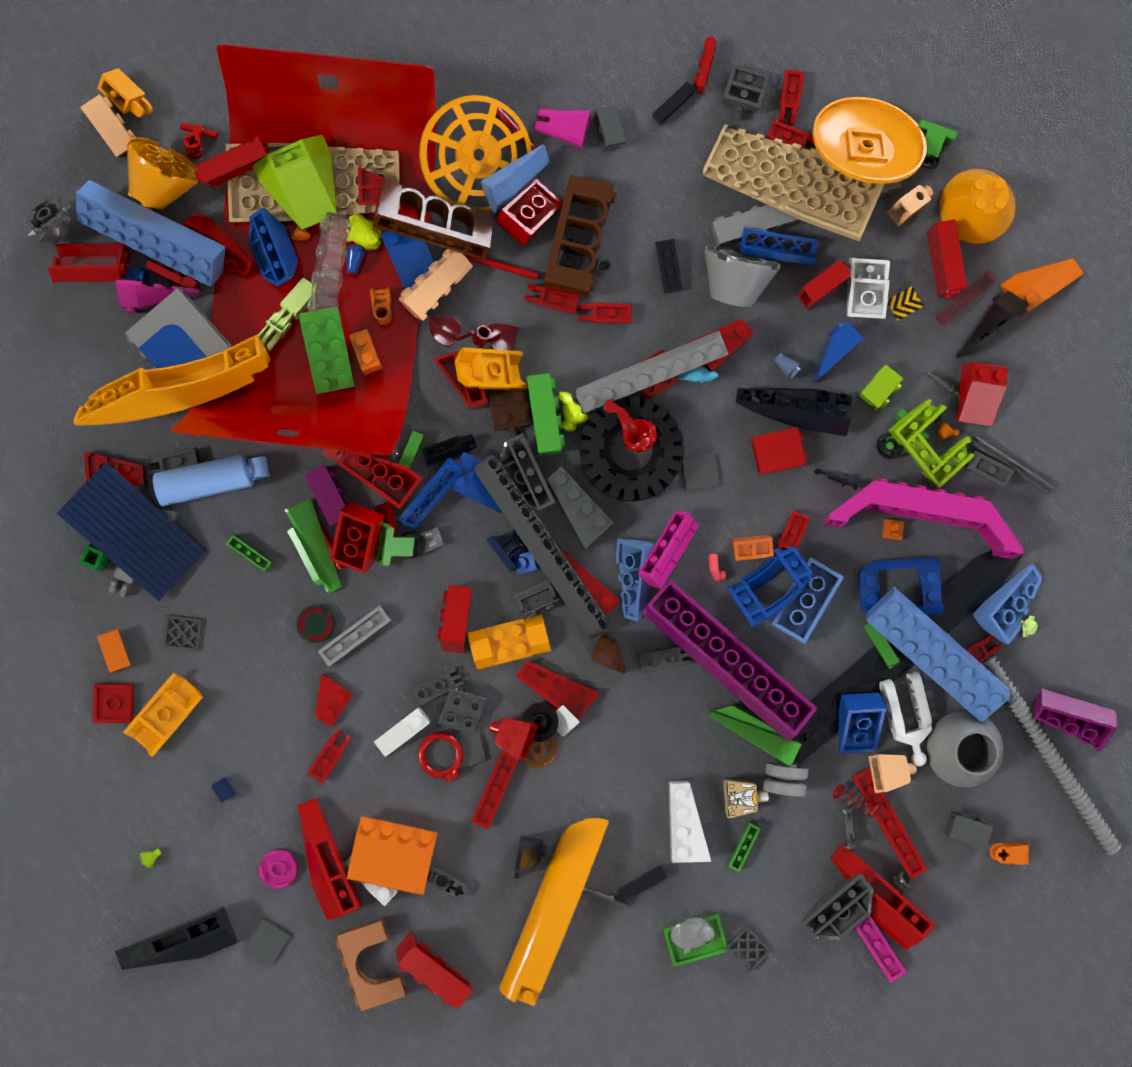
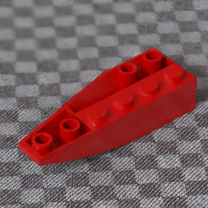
(325, 864)
(889, 907)

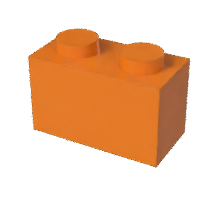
(365, 352)

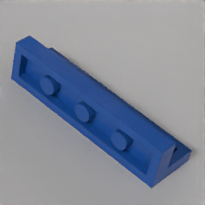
(777, 253)
(431, 494)

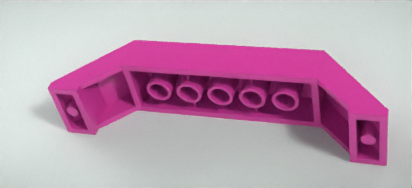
(934, 507)

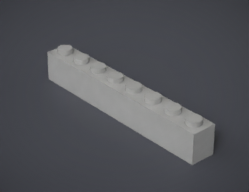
(651, 371)

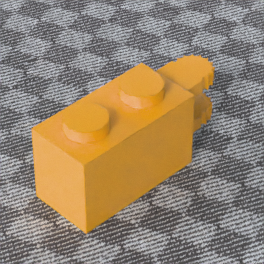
(124, 93)

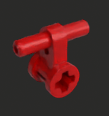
(193, 140)

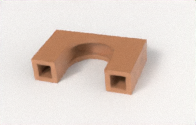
(368, 991)

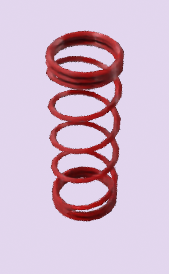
(836, 794)

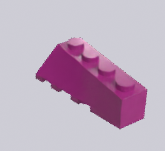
(1076, 717)

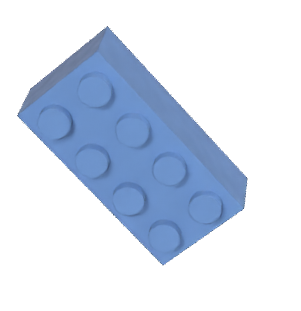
(804, 612)

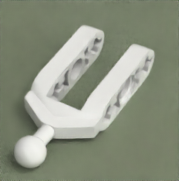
(921, 711)

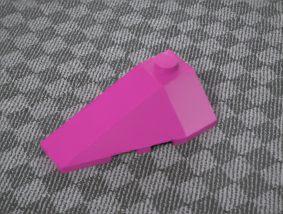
(137, 297)

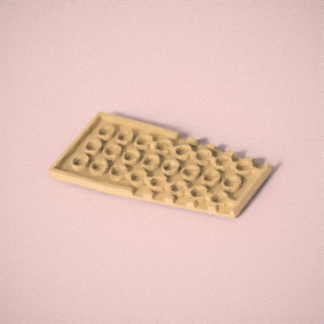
(792, 181)
(249, 196)

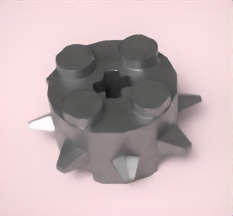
(50, 221)

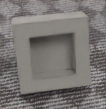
(433, 539)

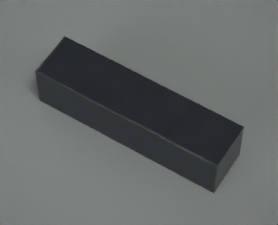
(673, 103)
(642, 883)

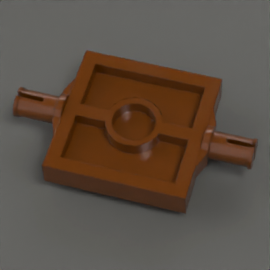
(509, 410)

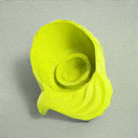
(364, 233)
(571, 412)

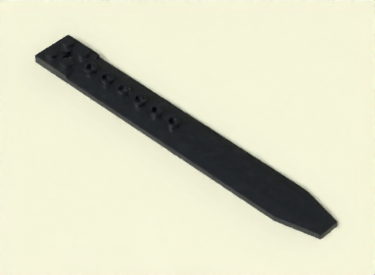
(959, 595)

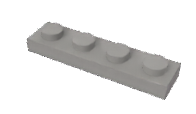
(354, 635)

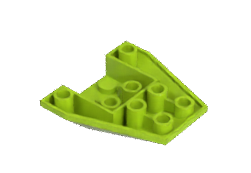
(300, 180)

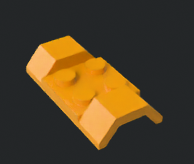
(489, 368)
(509, 641)
(164, 713)

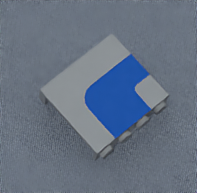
(176, 333)

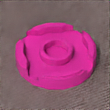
(278, 868)

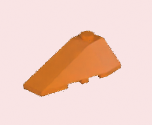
(1041, 283)

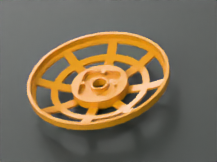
(467, 145)

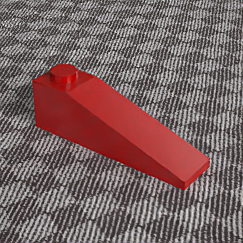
(235, 257)
(385, 477)

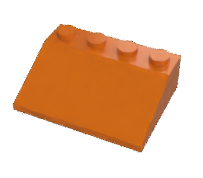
(392, 855)

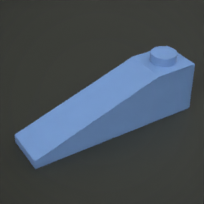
(511, 180)

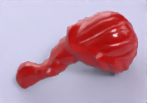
(637, 433)

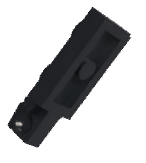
(448, 448)

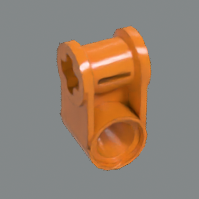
(381, 301)
(1013, 853)

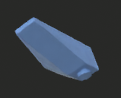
(631, 557)
(1004, 610)

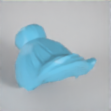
(699, 374)

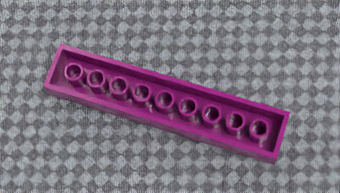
(729, 660)

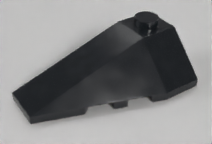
(997, 314)
(529, 855)

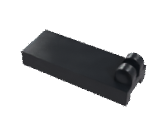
(668, 266)

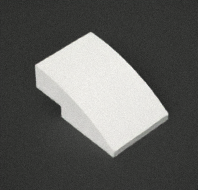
(868, 288)

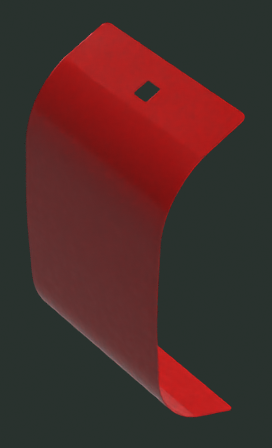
(373, 109)

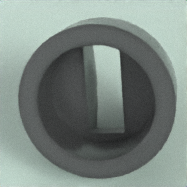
(602, 264)

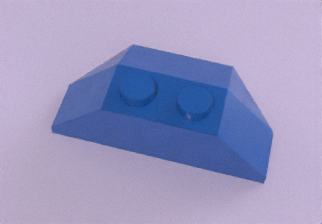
(271, 248)

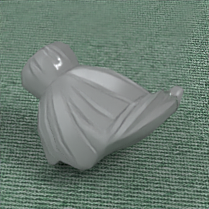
(692, 933)

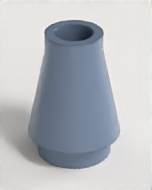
(788, 366)

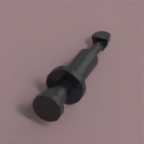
(838, 478)

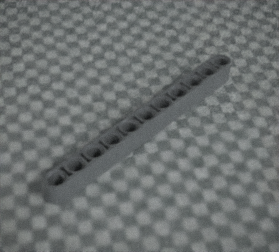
(542, 546)

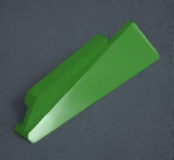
(312, 545)
(756, 731)

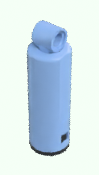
(206, 479)

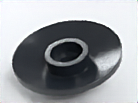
(540, 711)

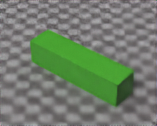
(411, 450)
(249, 553)
(882, 646)
(744, 846)

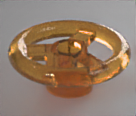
(538, 763)

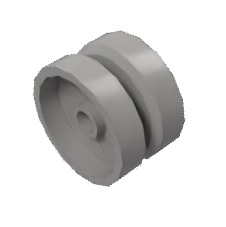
(785, 781)

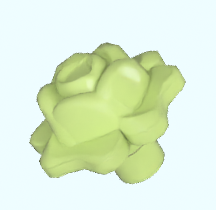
(1029, 626)

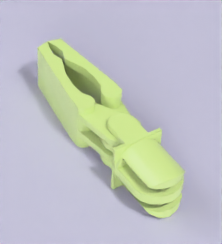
(293, 305)

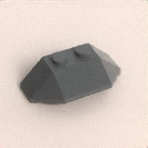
(525, 472)
(840, 909)

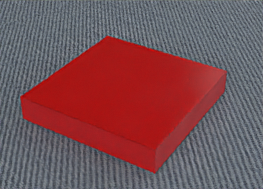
(113, 703)

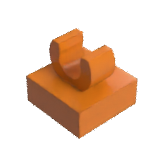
(892, 529)

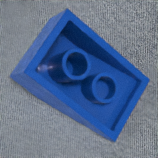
(408, 257)
(842, 340)
(470, 484)
(860, 722)

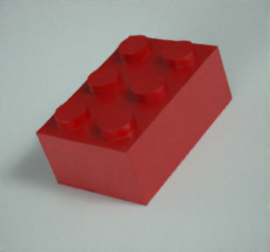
(357, 537)

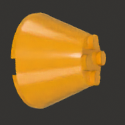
(156, 174)
(979, 204)

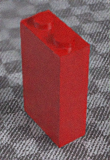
(946, 259)

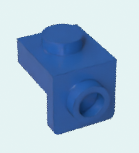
(525, 563)

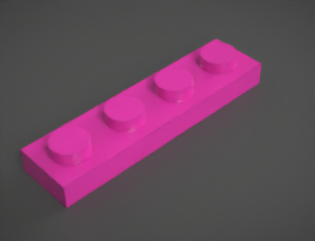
(880, 949)

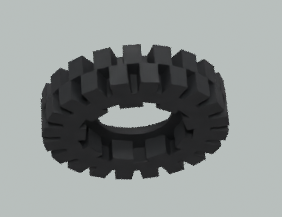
(631, 484)

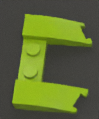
(935, 469)

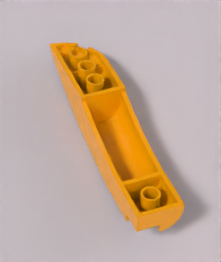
(176, 387)
(552, 910)

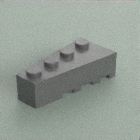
(582, 512)

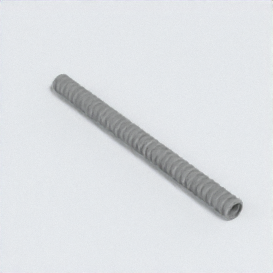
(1055, 762)

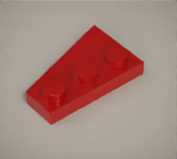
(132, 472)

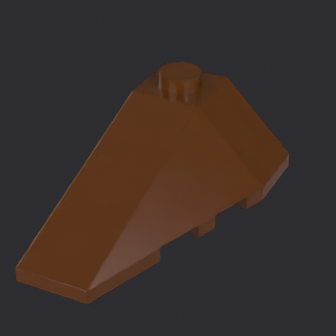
(608, 654)

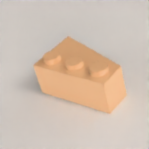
(108, 124)

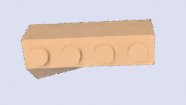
(435, 283)

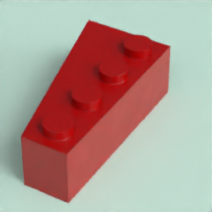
(432, 971)

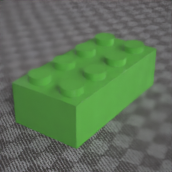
(326, 350)
(544, 414)

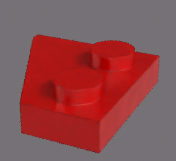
(369, 186)
(331, 700)

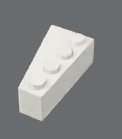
(686, 832)

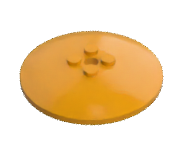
(892, 136)

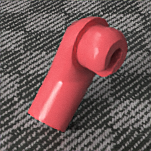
(714, 568)

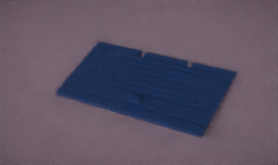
(131, 531)

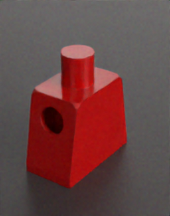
(514, 736)

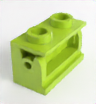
(880, 387)

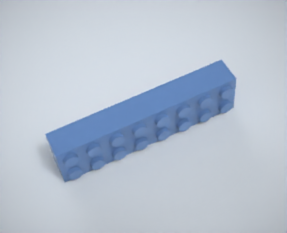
(150, 233)
(938, 654)

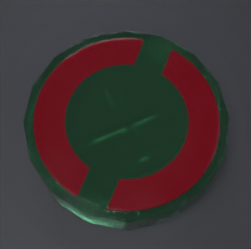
(315, 624)

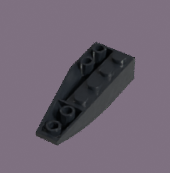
(800, 408)
(182, 942)

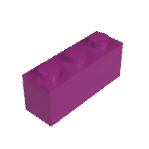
(327, 492)

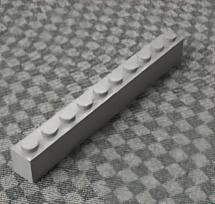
(730, 229)

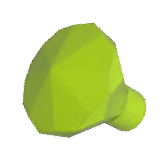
(149, 858)

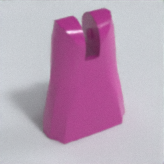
(564, 125)

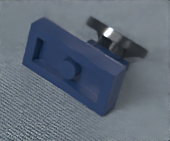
(508, 548)

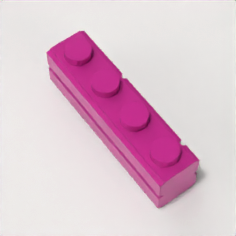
(668, 549)

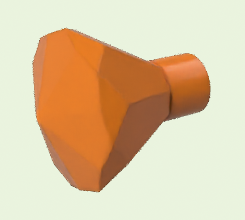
(300, 235)
(945, 431)

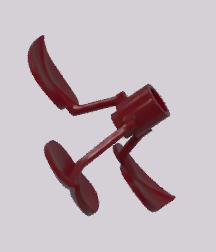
(446, 331)

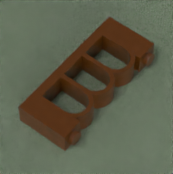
(590, 193)
(478, 222)

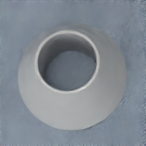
(737, 277)
(944, 742)

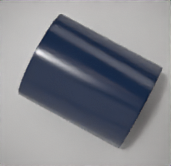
(223, 789)

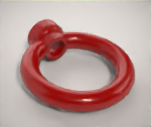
(449, 773)

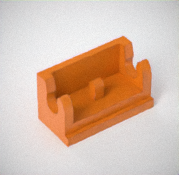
(752, 547)
(113, 651)

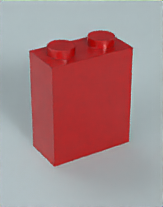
(824, 284)
(779, 451)

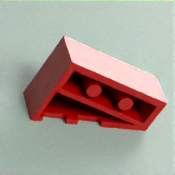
(734, 337)
(472, 397)
(455, 618)

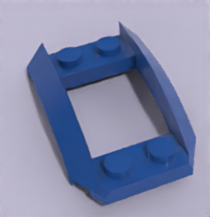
(928, 581)
(743, 593)

